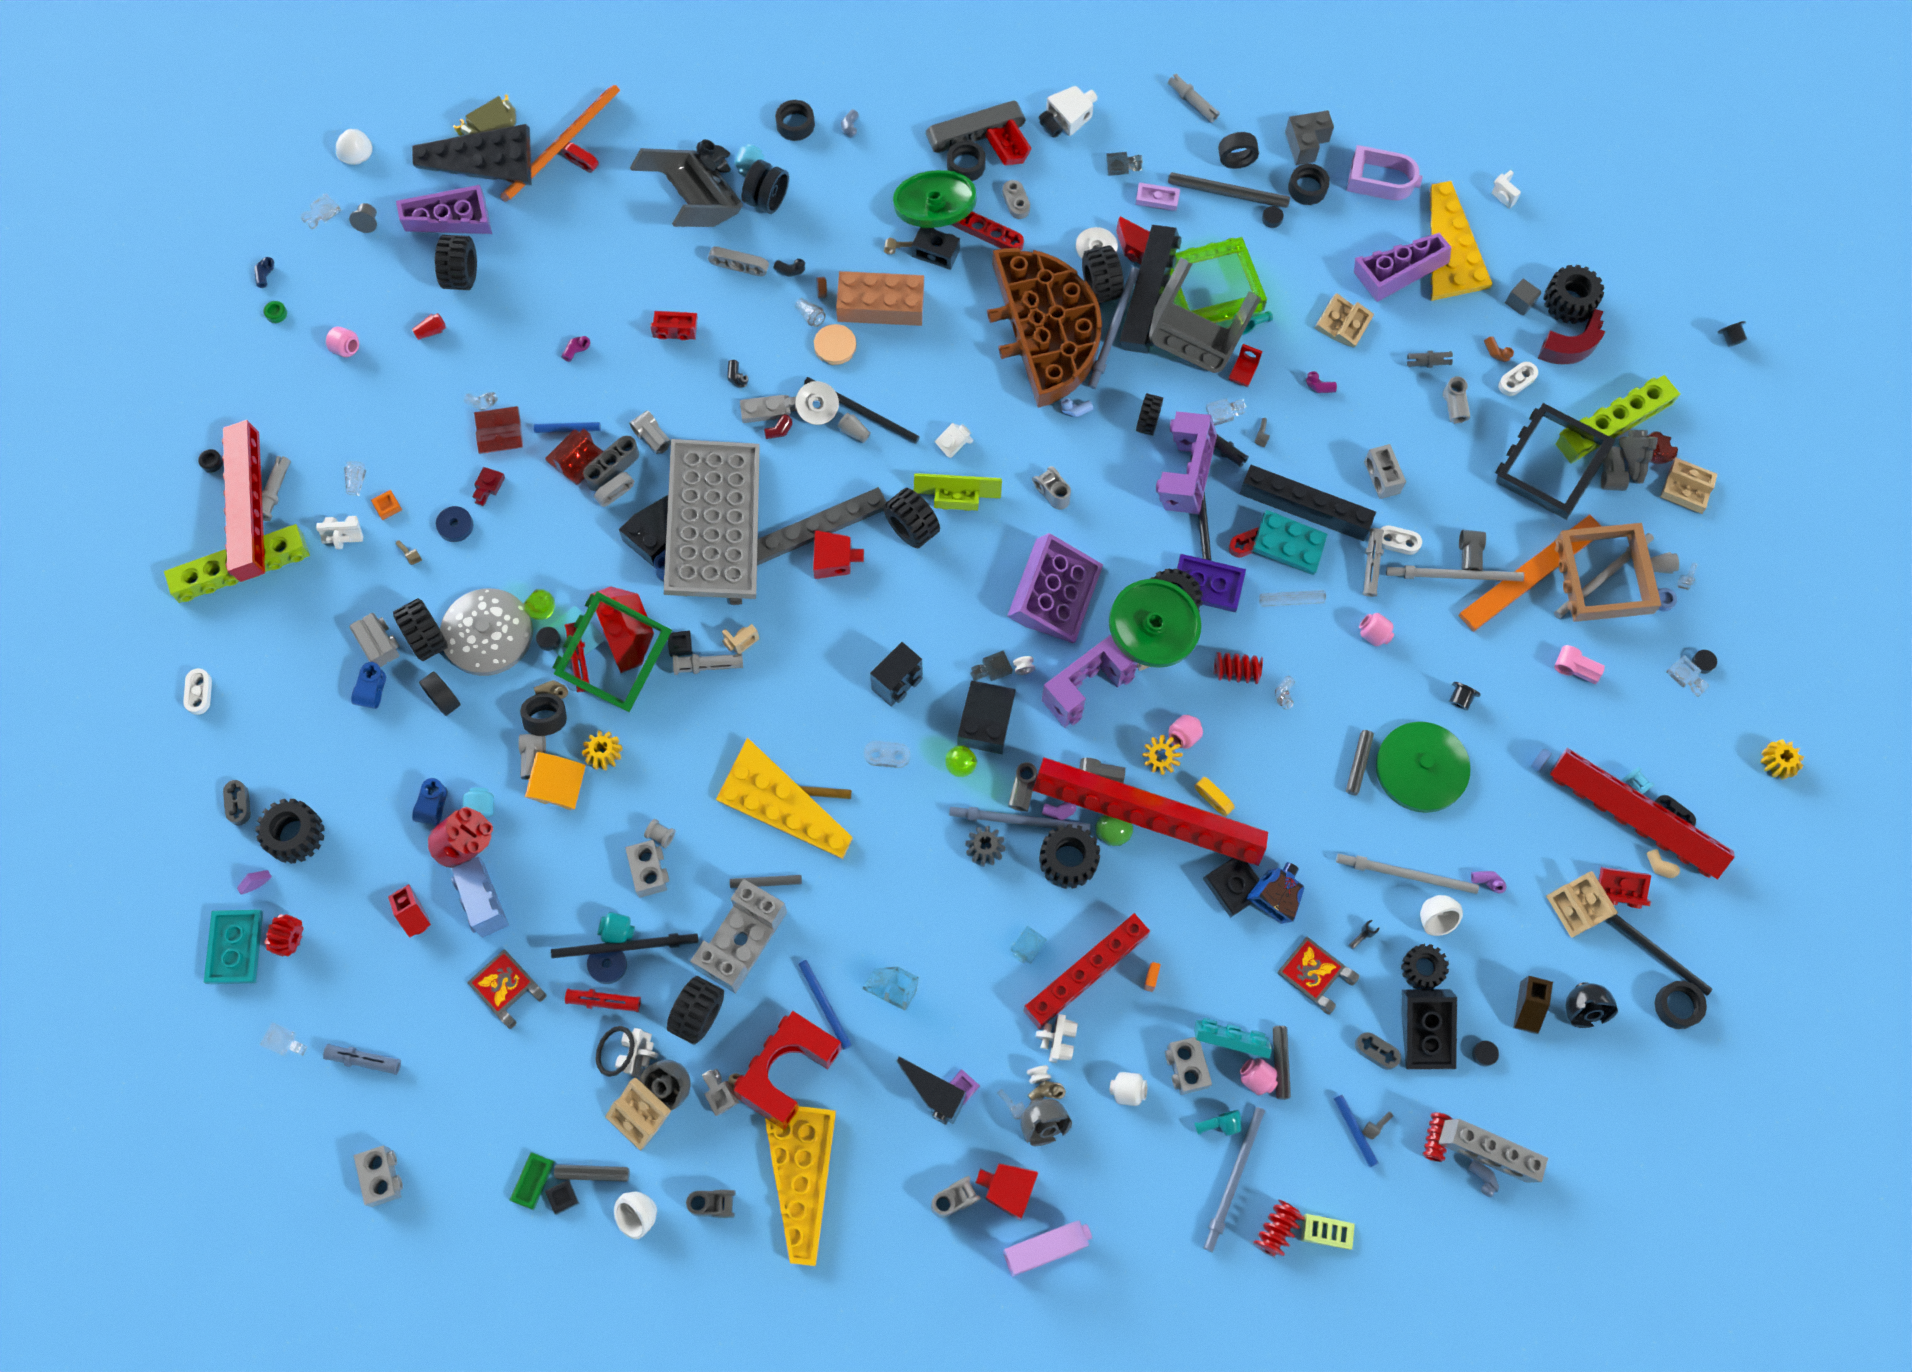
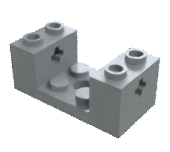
(752, 914)

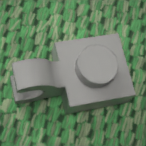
(721, 1095)

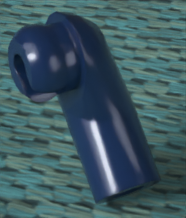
(261, 270)

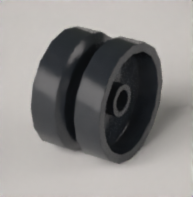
(765, 186)

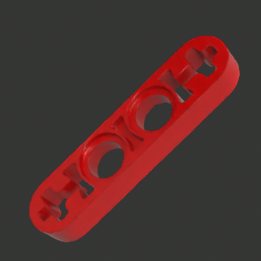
(988, 227)

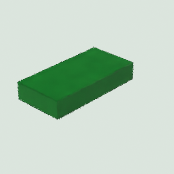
(532, 1181)

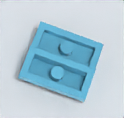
(591, 636)

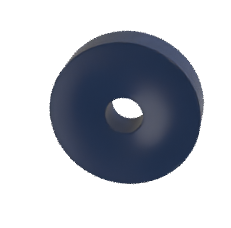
(448, 517)
(610, 974)

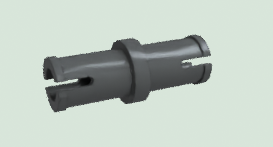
(1430, 359)

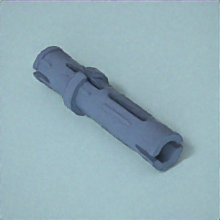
(351, 1056)

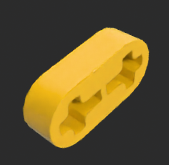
(1214, 796)

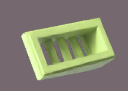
(1307, 1228)

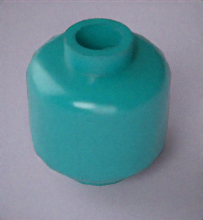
(615, 928)

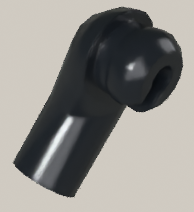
(790, 270)
(734, 376)

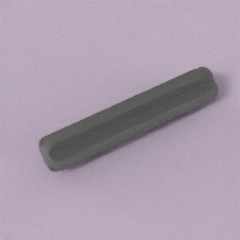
(1359, 762)
(1281, 1062)
(598, 1173)

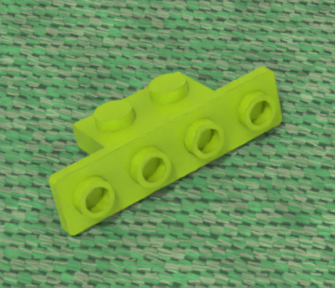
(957, 491)

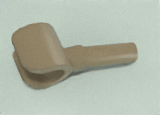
(891, 245)
(412, 556)

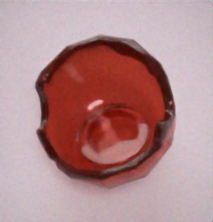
(1664, 451)

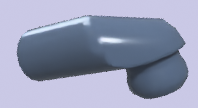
(848, 123)
(1490, 1183)

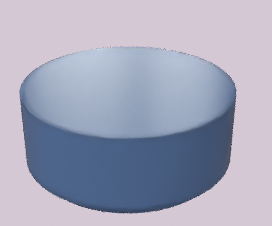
(1667, 598)
(1541, 760)

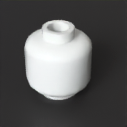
(1129, 1088)

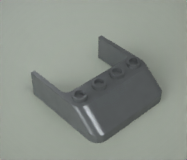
(706, 192)
(1192, 335)

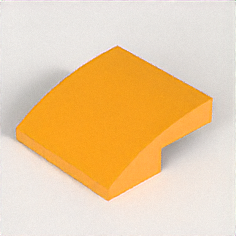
(555, 780)

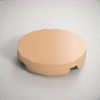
(835, 344)

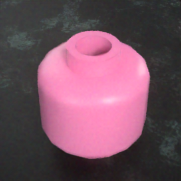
(342, 341)
(1376, 629)
(1186, 731)
(1258, 1076)

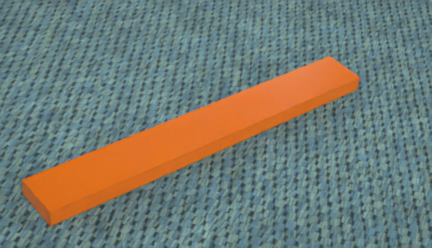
(562, 140)
(1508, 591)

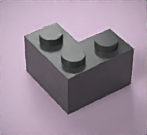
(1306, 133)

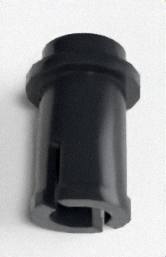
(1047, 120)

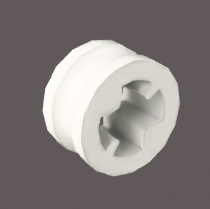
(1024, 665)
(1038, 1074)

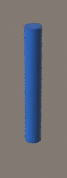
(566, 427)
(1356, 1131)

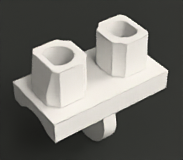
(340, 532)
(1062, 1027)
(641, 1055)

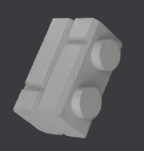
(374, 640)

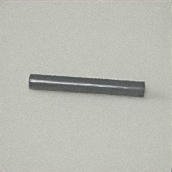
(768, 881)

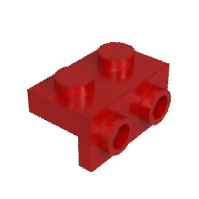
(1009, 143)
(674, 325)
(1625, 886)

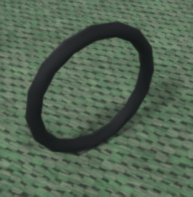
(628, 1058)

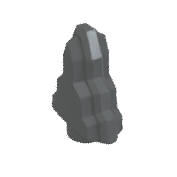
(1638, 453)

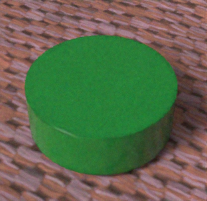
(275, 312)

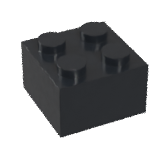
(897, 674)

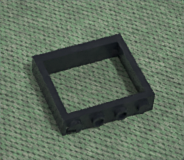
(1537, 496)

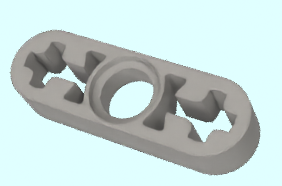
(738, 261)

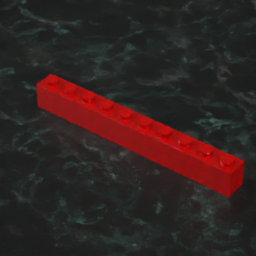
(1151, 811)

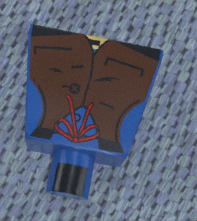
(1278, 893)

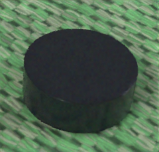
(1272, 216)
(210, 460)
(548, 638)
(1705, 661)
(1485, 1053)

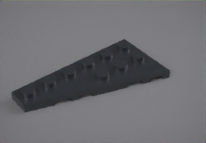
(485, 155)

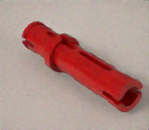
(570, 630)
(574, 997)

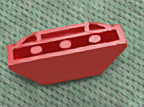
(625, 635)

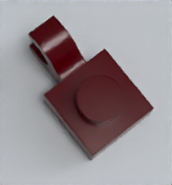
(487, 483)

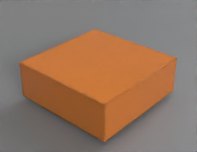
(386, 504)
(1152, 976)

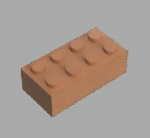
(880, 298)

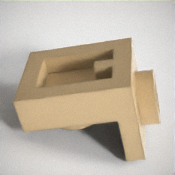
(744, 639)

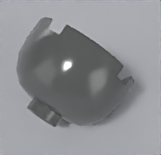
(668, 1082)
(1043, 1121)

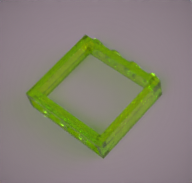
(1225, 310)

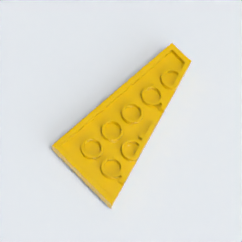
(1466, 267)
(770, 796)
(801, 1175)

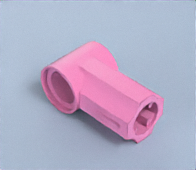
(1573, 663)

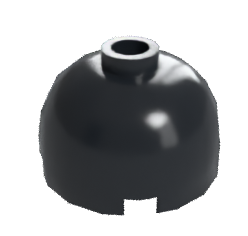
(1590, 1004)

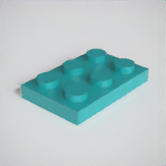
(1289, 542)
(233, 947)
(1232, 1038)

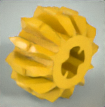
(606, 743)
(1170, 752)
(1782, 759)

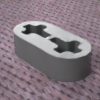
(231, 802)
(1380, 1046)

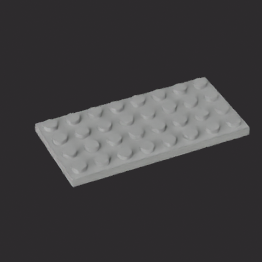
(712, 519)

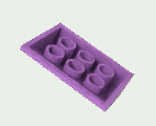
(1055, 589)

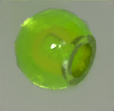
(539, 604)
(960, 761)

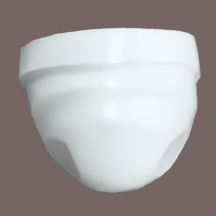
(353, 147)
(1440, 915)
(635, 1214)

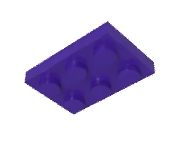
(1218, 581)

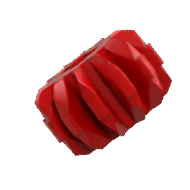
(284, 935)

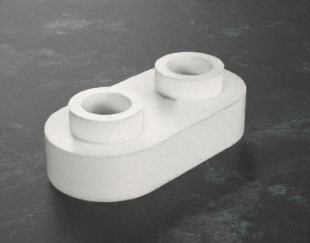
(1517, 380)
(1399, 538)
(194, 693)

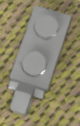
(766, 408)

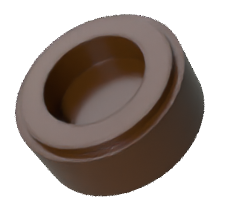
(821, 287)

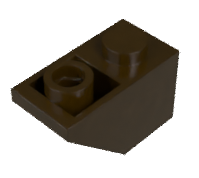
(1532, 1004)

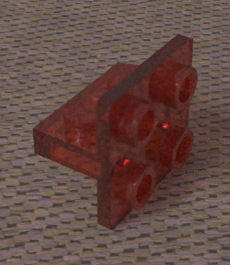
(574, 455)

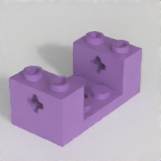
(1186, 491)
(1062, 691)

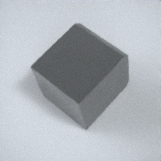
(1523, 297)

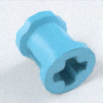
(1630, 778)

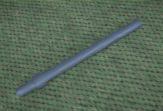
(1099, 365)
(974, 814)
(1217, 1224)

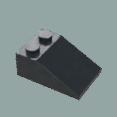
(647, 530)
(986, 717)
(1429, 1028)
(939, 1095)

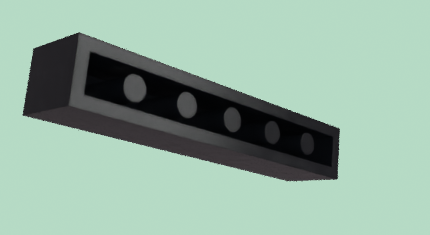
(1151, 281)
(1307, 502)

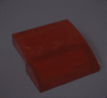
(498, 430)

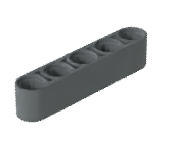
(973, 125)

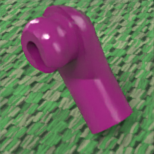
(575, 345)
(1318, 386)

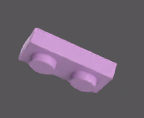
(1157, 196)

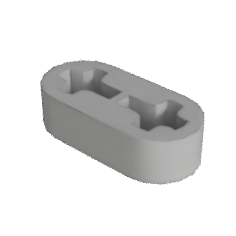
(614, 489)

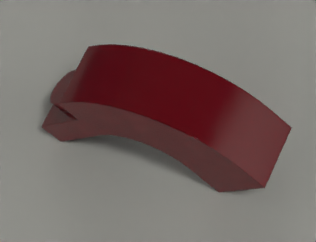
(1572, 349)

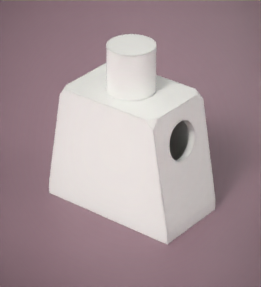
(1071, 108)

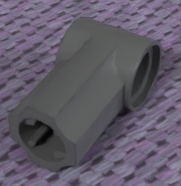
(1614, 474)
(1472, 546)
(1108, 771)
(1022, 788)

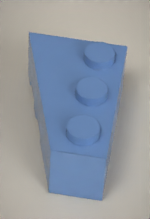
(479, 897)

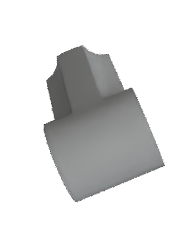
(1457, 401)
(646, 427)
(528, 747)

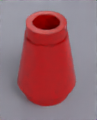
(429, 326)

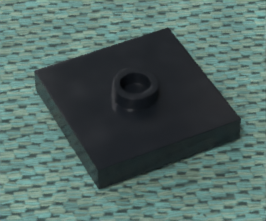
(1232, 885)

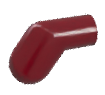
(781, 429)

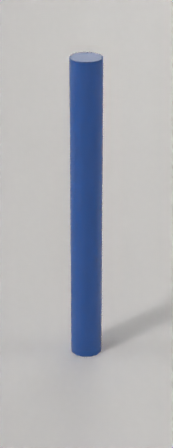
(824, 1004)

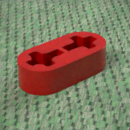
(580, 157)
(1243, 538)

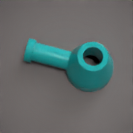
(1266, 317)
(1228, 1122)

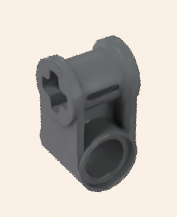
(713, 1203)

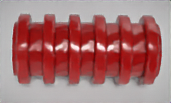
(1433, 1149)

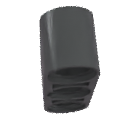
(616, 454)

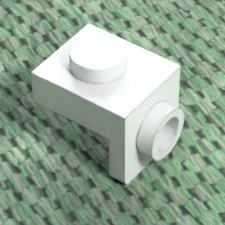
(1505, 191)
(953, 439)

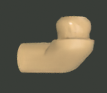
(1662, 867)

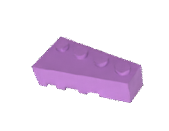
(446, 212)
(1396, 268)

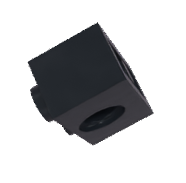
(941, 255)

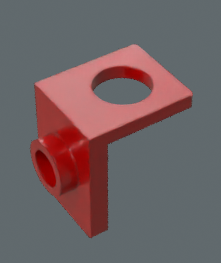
(1245, 366)

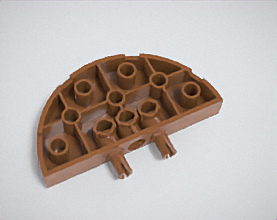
(1051, 319)

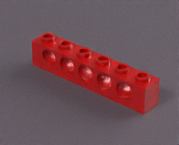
(1086, 971)

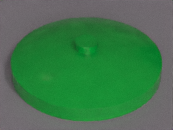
(934, 198)
(1155, 623)
(1423, 767)

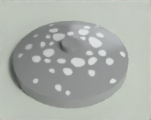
(486, 632)

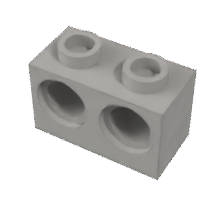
(1384, 471)
(642, 869)
(1195, 1064)
(371, 1179)

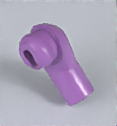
(1060, 812)
(1491, 879)

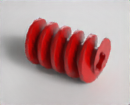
(1238, 667)
(1278, 1229)

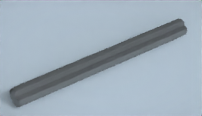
(1229, 190)

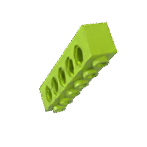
(1662, 394)
(203, 569)

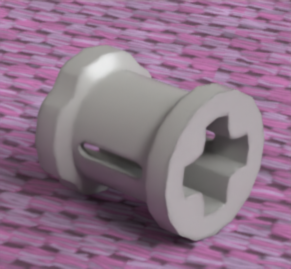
(659, 833)

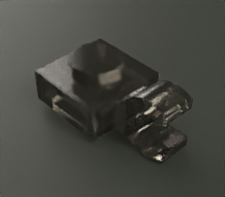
(1120, 164)
(993, 666)

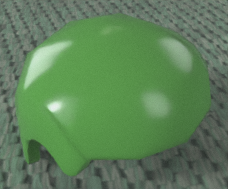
(1113, 831)

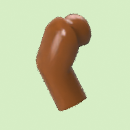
(1498, 353)

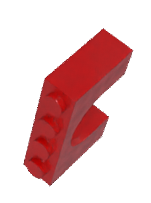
(793, 1036)

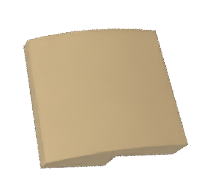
(1344, 321)
(1688, 485)
(1581, 904)
(638, 1113)

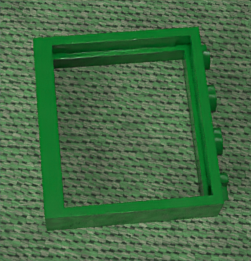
(572, 642)

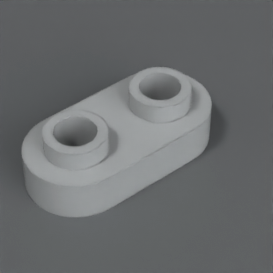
(1016, 197)

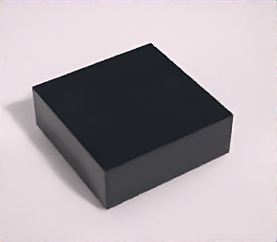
(680, 643)
(562, 1197)

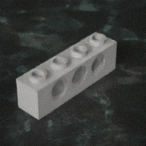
(1493, 1150)

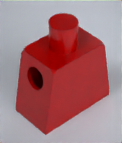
(834, 555)
(1008, 1188)

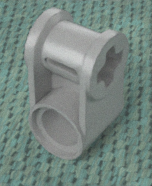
(1052, 484)
(956, 1197)

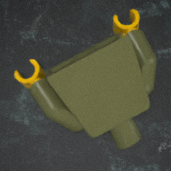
(488, 117)

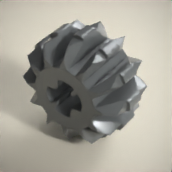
(985, 837)

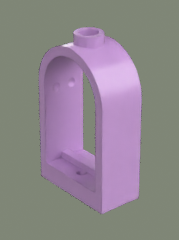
(1383, 159)
(1047, 1247)

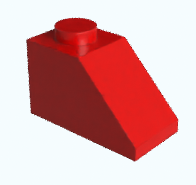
(1132, 239)
(409, 911)

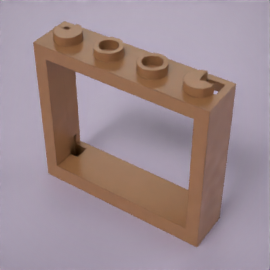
(1642, 565)

